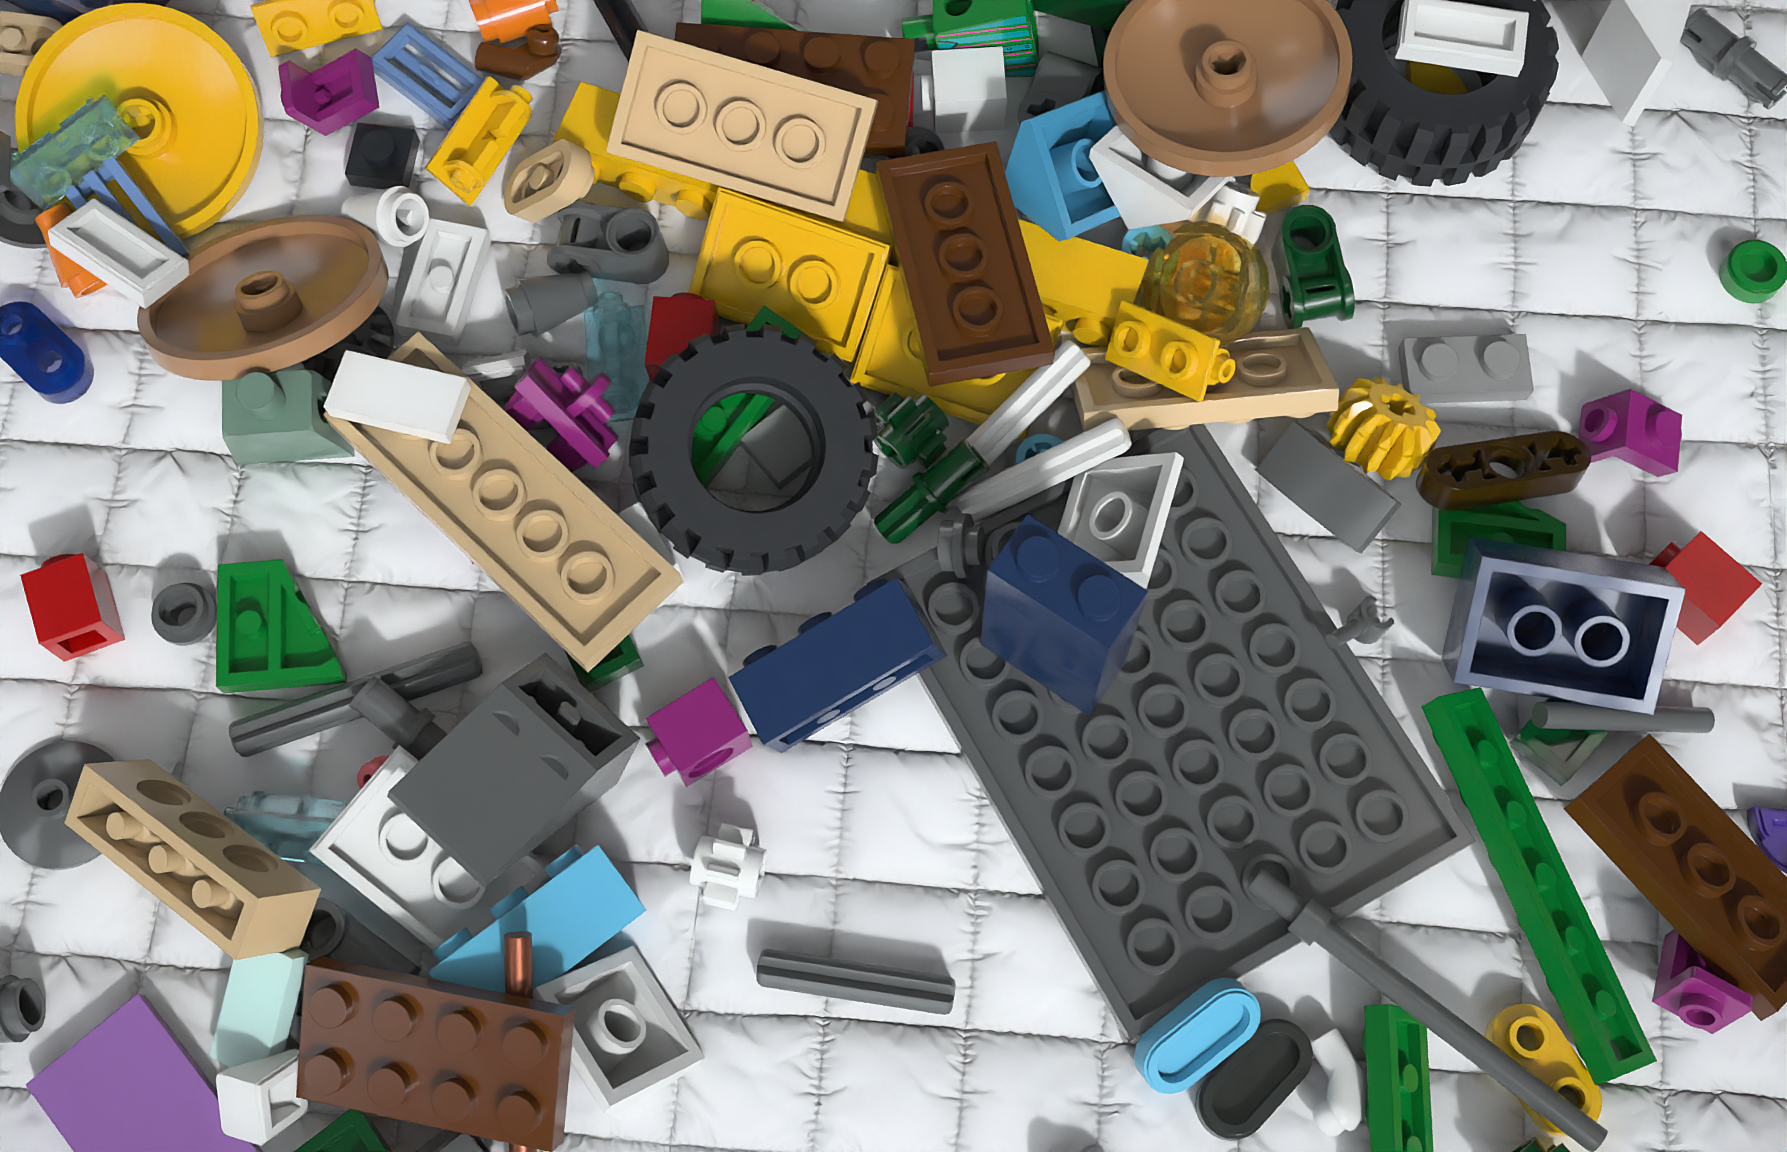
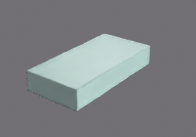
(258, 1007)

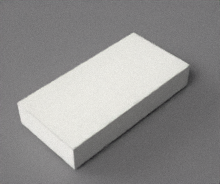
(1462, 36)
(119, 253)
(397, 397)

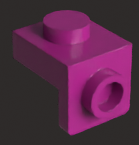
(330, 94)
(1633, 431)
(1694, 990)

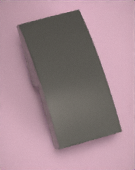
(1327, 487)

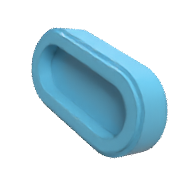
(1197, 1035)

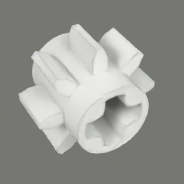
(1234, 208)
(728, 866)

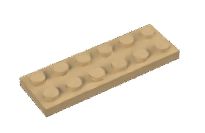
(522, 519)

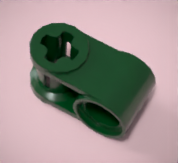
(1311, 280)

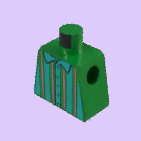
(980, 25)

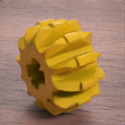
(1383, 428)

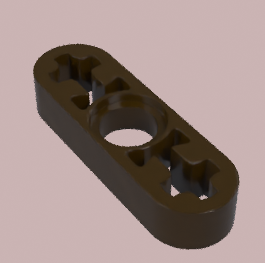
(1463, 479)

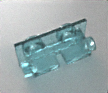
(63, 158)
(618, 348)
(279, 825)

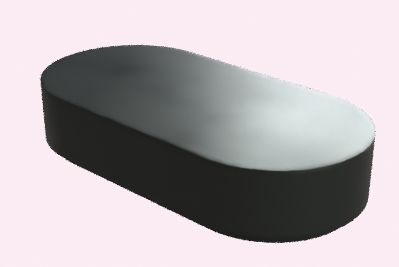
(1254, 1080)

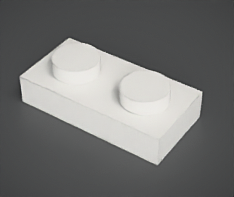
(443, 281)

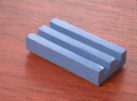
(411, 90)
(96, 183)

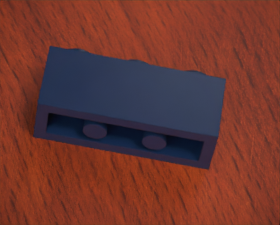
(836, 664)

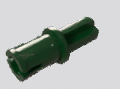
(931, 492)

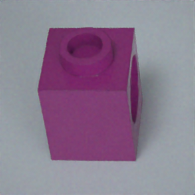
(697, 733)

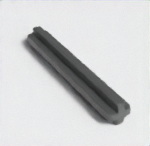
(331, 706)

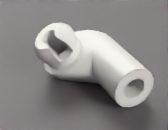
(1346, 1085)

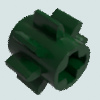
(911, 430)

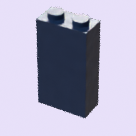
(1059, 614)

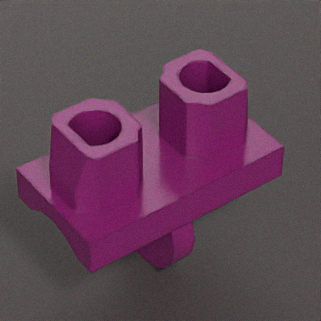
(570, 407)

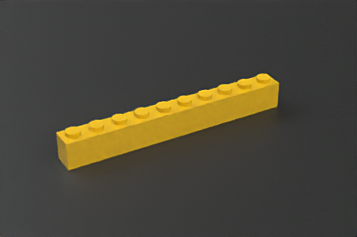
(1073, 276)

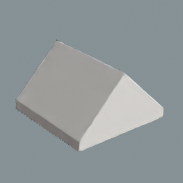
(1635, 51)
(1145, 188)
(1122, 510)
(623, 1032)

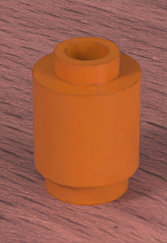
(511, 18)

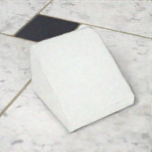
(498, 373)
(260, 1097)

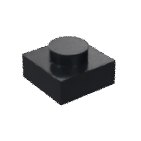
(382, 156)

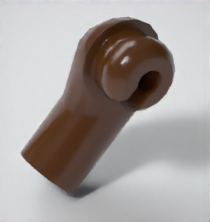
(525, 61)

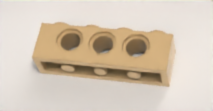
(192, 858)

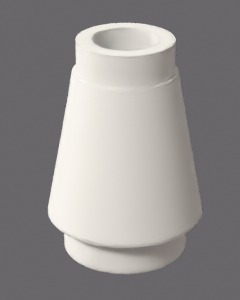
(390, 214)

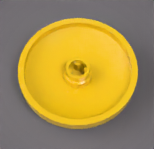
(173, 88)

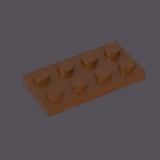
(854, 63)
(964, 264)
(1693, 868)
(435, 1053)

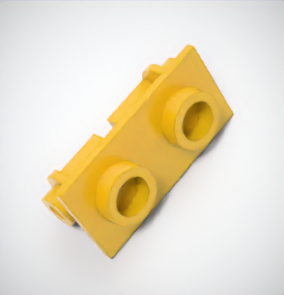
(311, 23)
(480, 139)
(1167, 351)

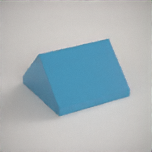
(1053, 172)

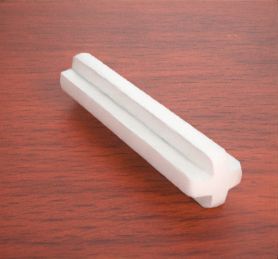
(1029, 401)
(1045, 470)

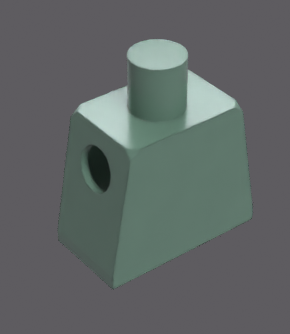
(279, 418)

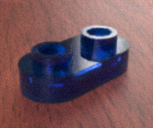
(37, 348)

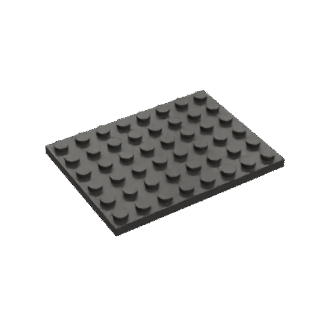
(1203, 761)

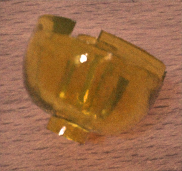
(1208, 281)

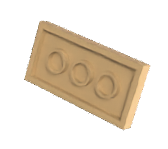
(741, 126)
(1272, 378)

